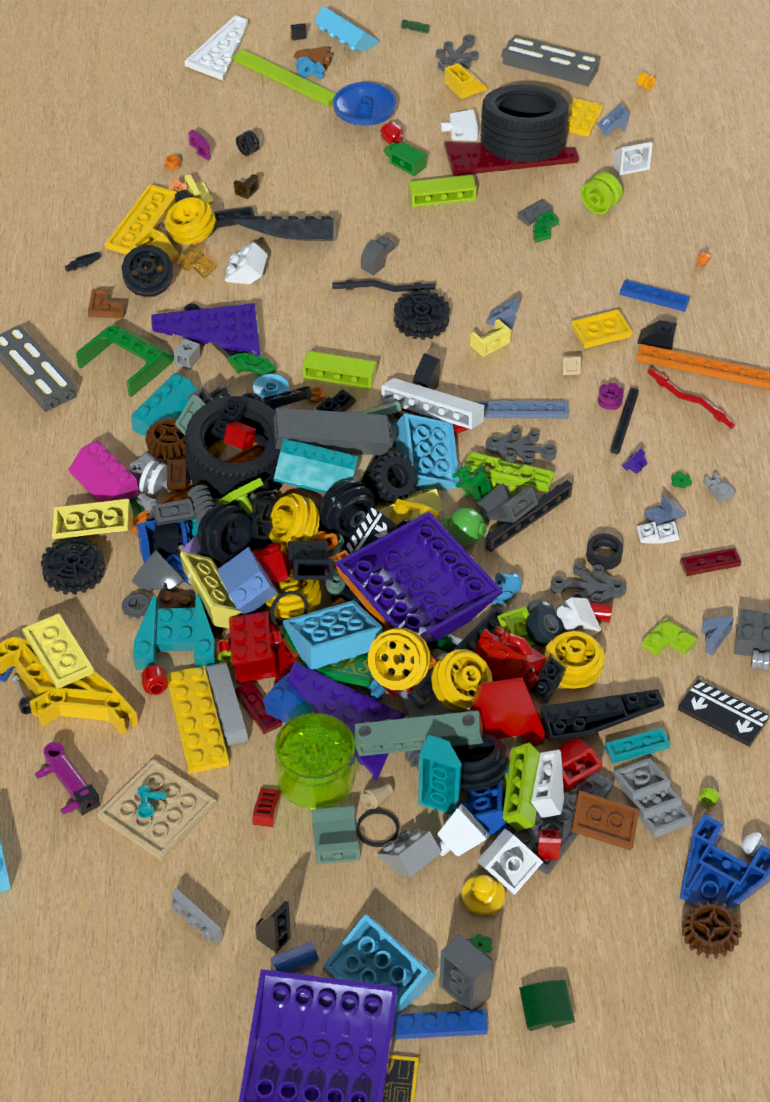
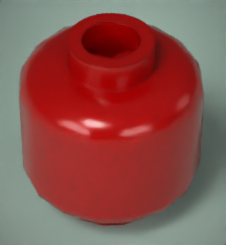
(392, 133)
(154, 680)

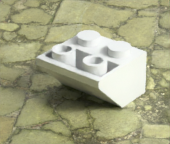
(246, 265)

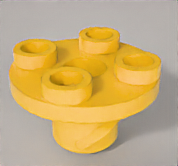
(483, 895)

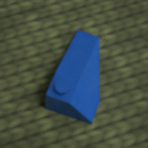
(284, 702)
(488, 807)

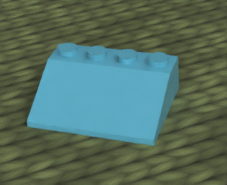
(431, 450)
(332, 634)
(377, 957)

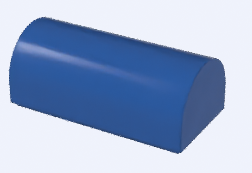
(294, 958)

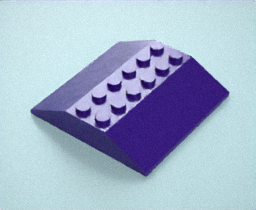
(421, 579)
(318, 1040)

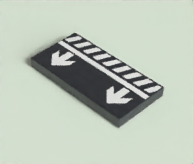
(374, 527)
(723, 713)

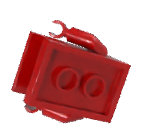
(252, 646)
(510, 656)

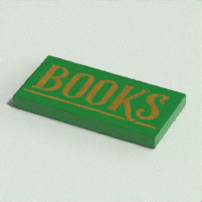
(349, 670)

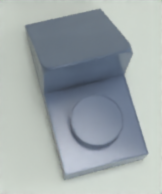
(615, 118)
(505, 313)
(665, 513)
(716, 631)

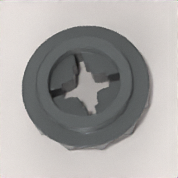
(130, 603)

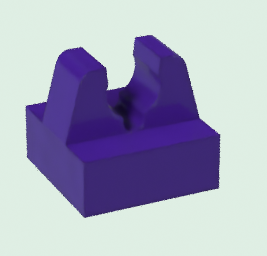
(634, 461)

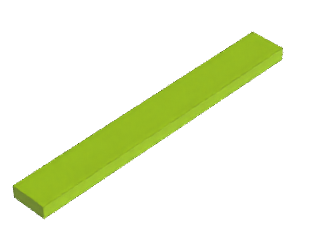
(284, 77)

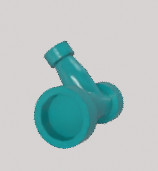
(146, 809)

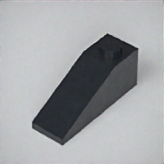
(275, 928)

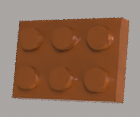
(604, 820)

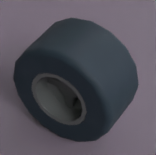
(543, 626)

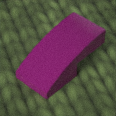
(200, 143)

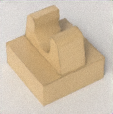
(571, 365)

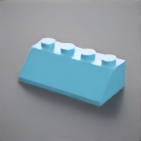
(344, 30)

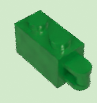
(406, 157)

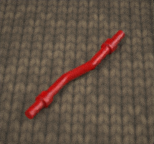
(719, 415)

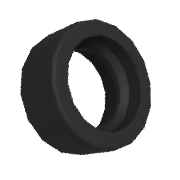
(604, 540)

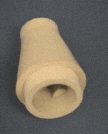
(375, 796)

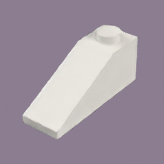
(548, 785)

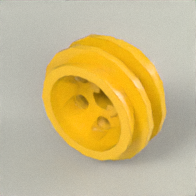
(190, 221)
(294, 520)
(292, 605)
(417, 653)
(581, 657)
(469, 676)

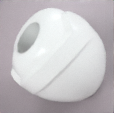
(752, 843)

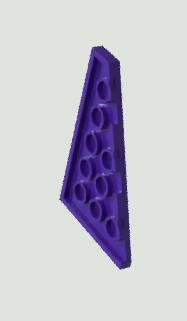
(226, 326)
(345, 704)

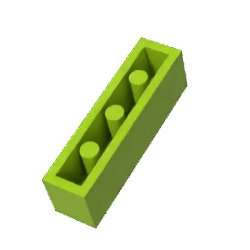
(442, 190)
(339, 369)
(518, 808)

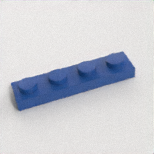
(440, 1024)

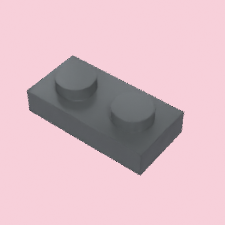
(530, 214)

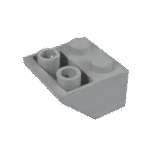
(409, 852)

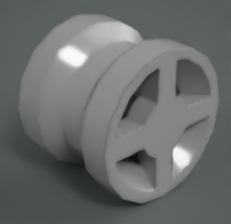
(760, 660)

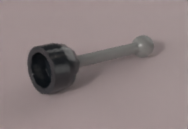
(24, 700)

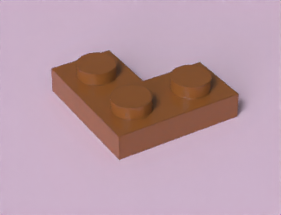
(101, 306)

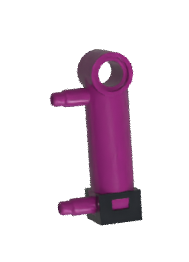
(82, 793)

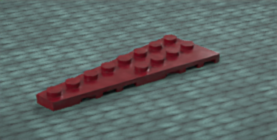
(473, 159)

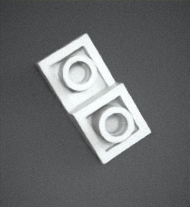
(653, 534)

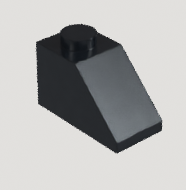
(659, 334)
(427, 372)
(165, 539)

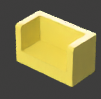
(491, 341)

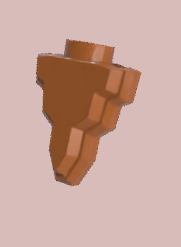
(316, 55)

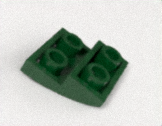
(547, 1004)

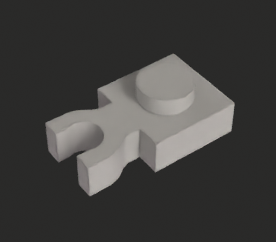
(719, 490)

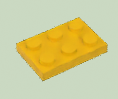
(583, 116)
(601, 329)

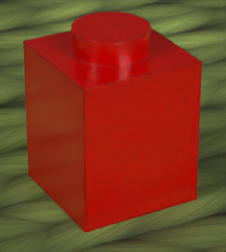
(239, 435)

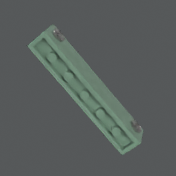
(411, 733)

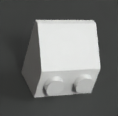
(633, 158)
(509, 861)

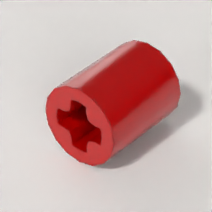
(602, 611)

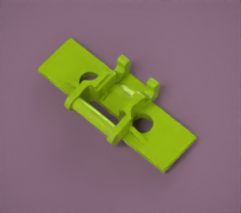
(510, 473)

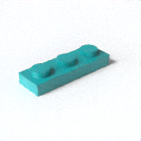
(637, 745)

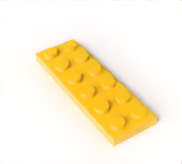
(144, 214)
(197, 720)

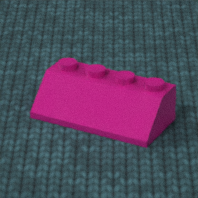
(103, 474)

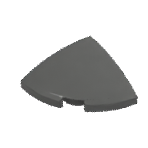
(157, 574)

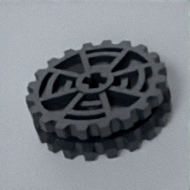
(421, 314)
(73, 565)

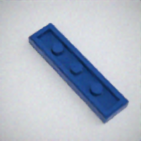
(655, 295)

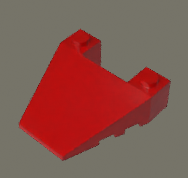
(509, 711)

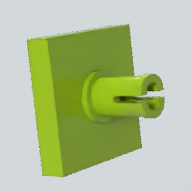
(240, 495)
(515, 623)

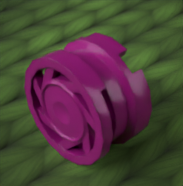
(610, 396)

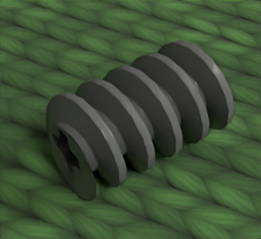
(201, 501)

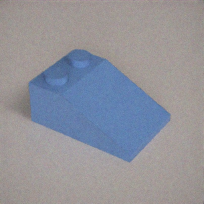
(246, 582)

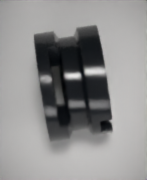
(246, 143)

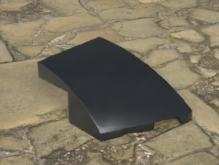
(260, 517)

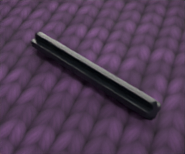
(624, 421)

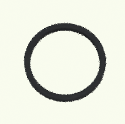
(282, 595)
(377, 812)

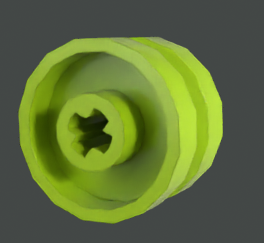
(601, 193)

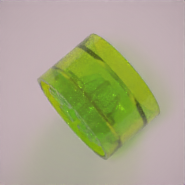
(296, 755)

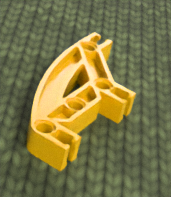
(87, 699)

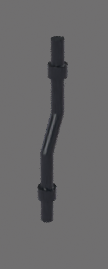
(350, 284)

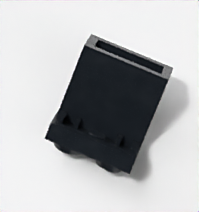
(309, 560)

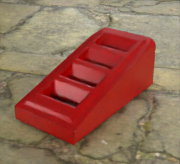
(266, 819)

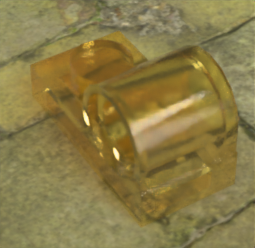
(195, 259)

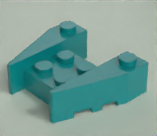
(174, 631)

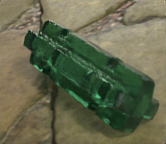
(415, 26)

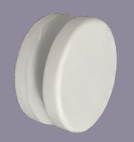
(152, 478)

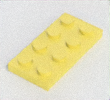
(58, 651)

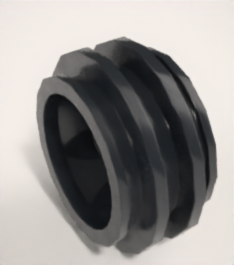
(147, 257)
(345, 507)
(224, 532)
(482, 763)

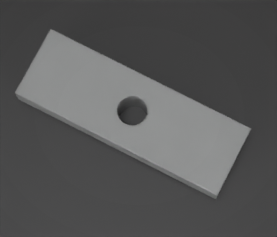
(196, 917)

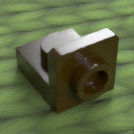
(247, 188)

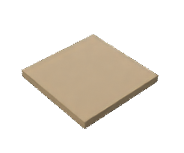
(172, 817)

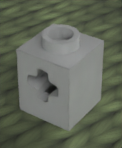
(187, 354)

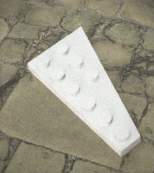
(218, 51)

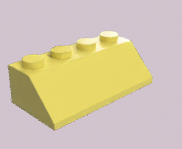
(425, 497)
(92, 519)
(207, 583)

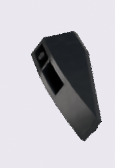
(293, 228)
(596, 714)

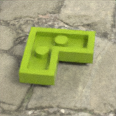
(669, 634)

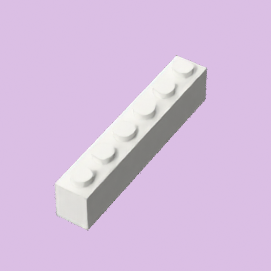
(433, 403)

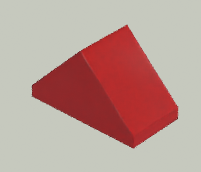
(548, 844)

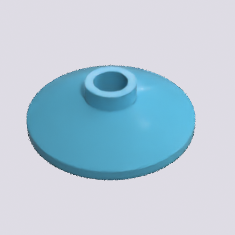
(269, 385)

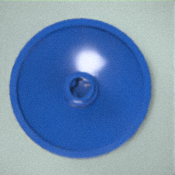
(364, 103)

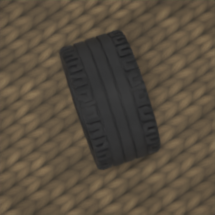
(524, 123)
(225, 476)

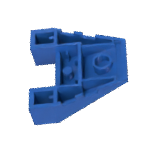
(719, 875)

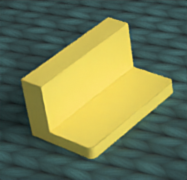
(198, 190)

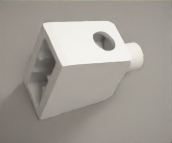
(461, 126)
(578, 616)
(461, 833)

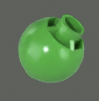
(465, 526)

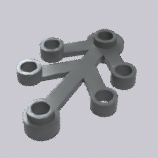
(468, 42)
(518, 447)
(612, 587)

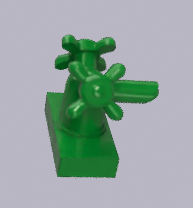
(475, 483)

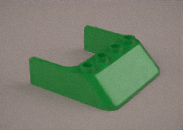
(155, 356)

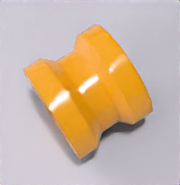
(646, 81)

